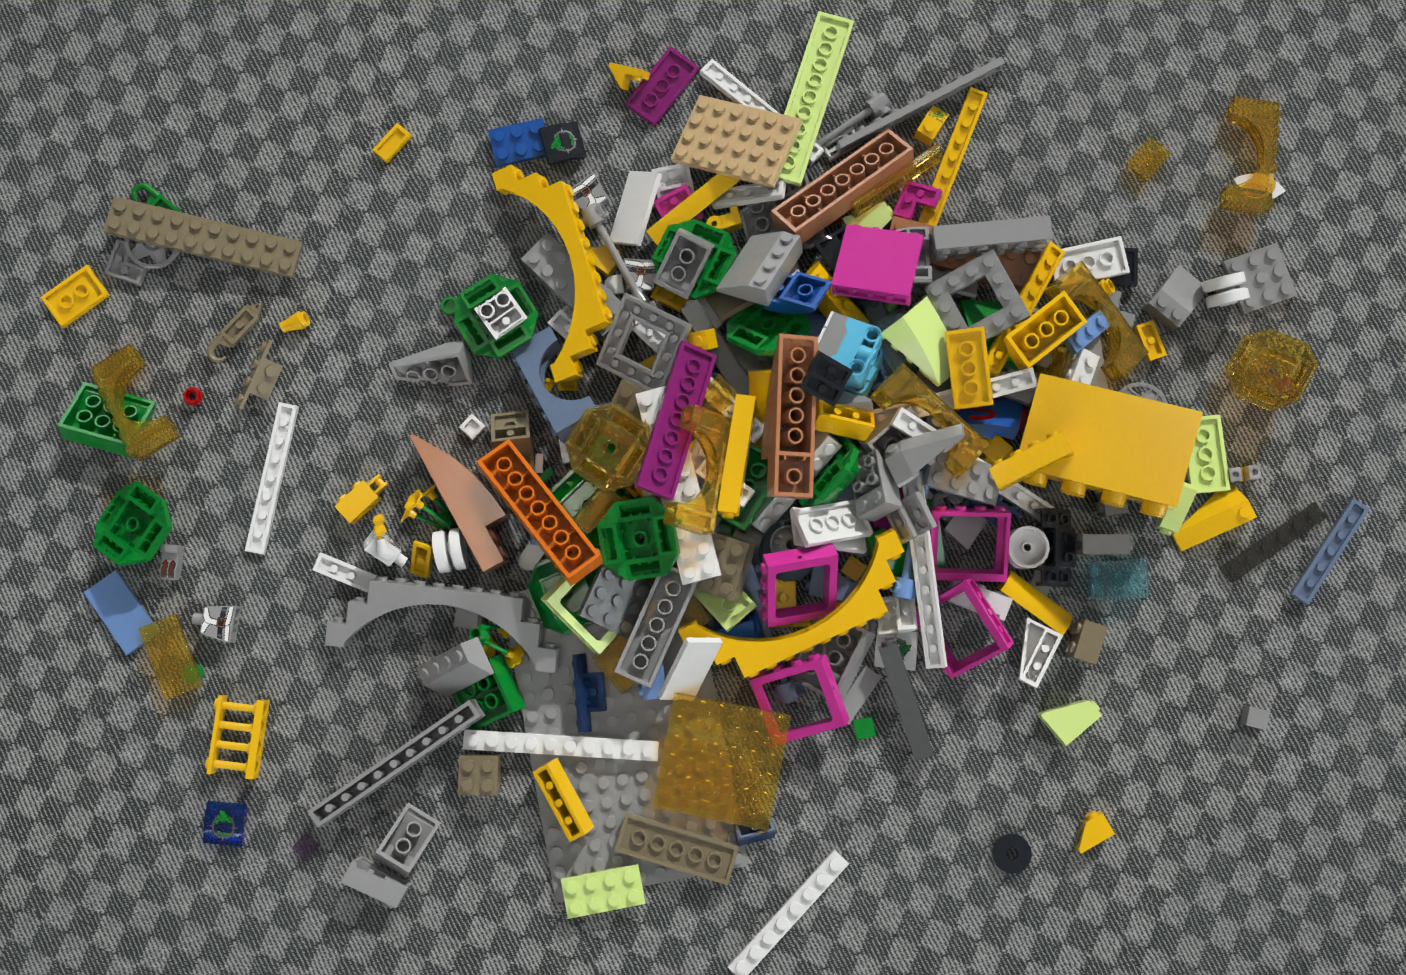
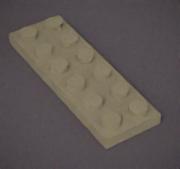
(677, 848)

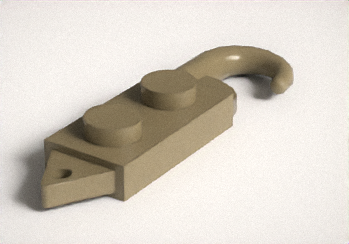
(235, 330)

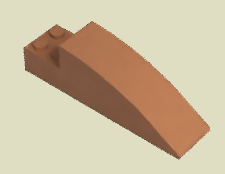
(790, 420)
(469, 502)

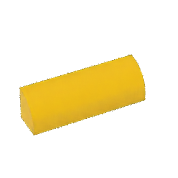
(1036, 602)

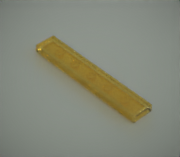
(896, 180)

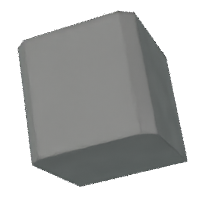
(1254, 717)

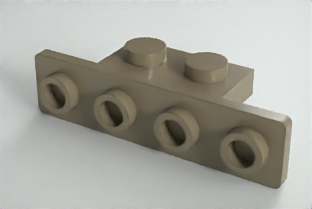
(261, 378)

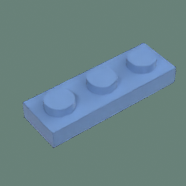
(1084, 335)

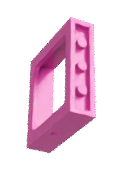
(794, 560)
(1000, 569)
(990, 619)
(821, 666)

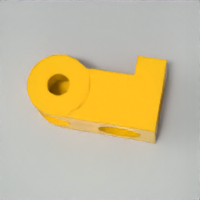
(727, 222)

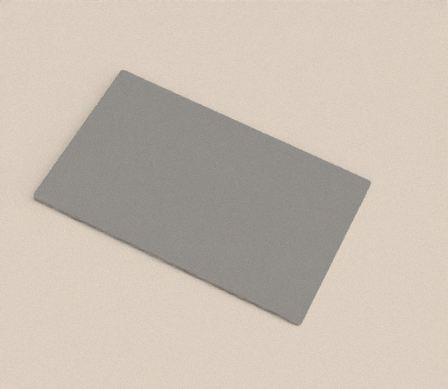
(603, 784)

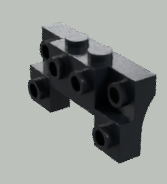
(829, 249)
(1062, 547)

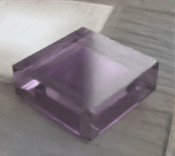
(305, 846)

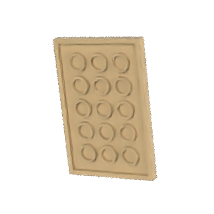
(736, 141)

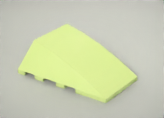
(922, 340)

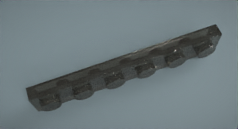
(1272, 542)

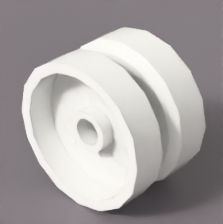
(1225, 290)
(1036, 548)
(450, 550)

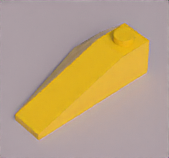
(1217, 515)

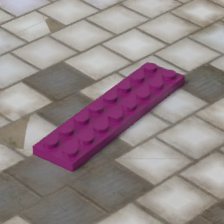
(669, 441)

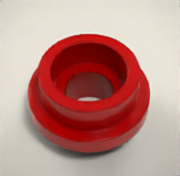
(188, 393)

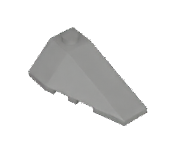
(442, 364)
(913, 453)

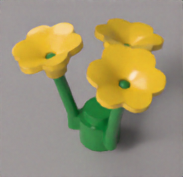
(442, 520)
(513, 655)

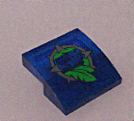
(224, 823)

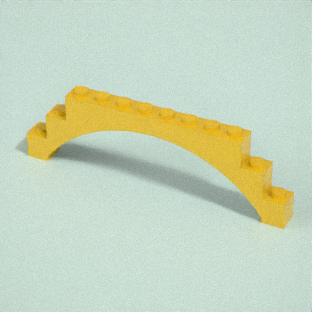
(590, 307)
(860, 606)

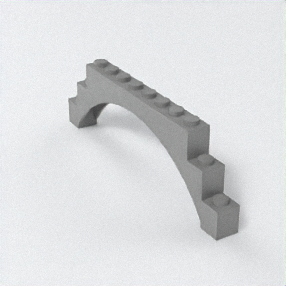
(500, 608)

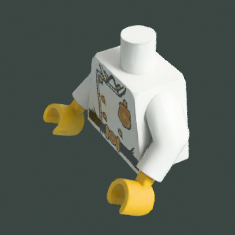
(382, 546)

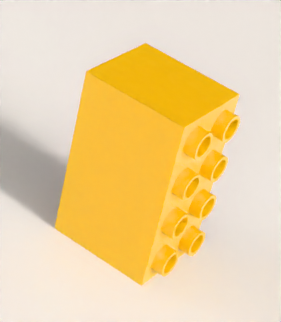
(1119, 443)

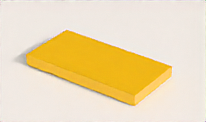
(969, 368)

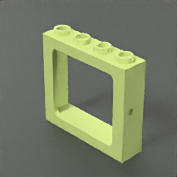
(552, 601)

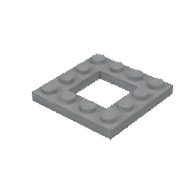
(986, 266)
(611, 357)

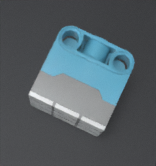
(853, 346)

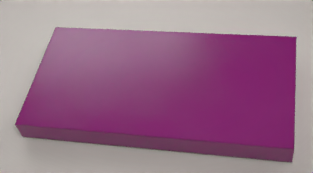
(664, 86)

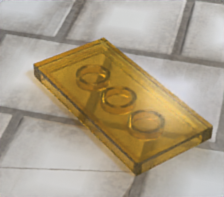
(171, 657)

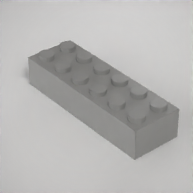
(981, 237)
(553, 267)
(655, 628)

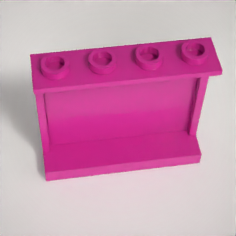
(877, 264)

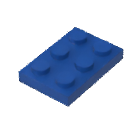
(517, 142)

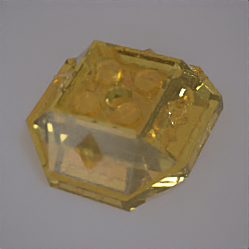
(1268, 351)
(589, 445)

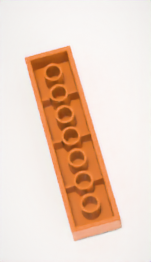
(540, 512)

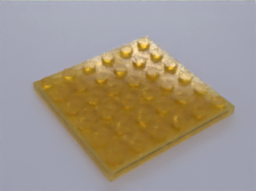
(721, 761)

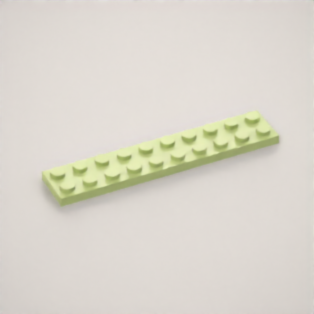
(814, 88)

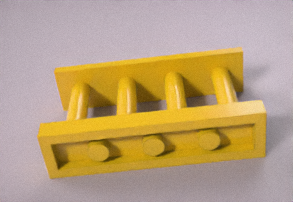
(253, 748)

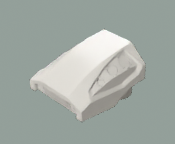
(501, 313)

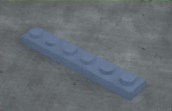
(1329, 551)

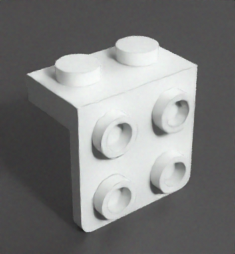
(1082, 367)

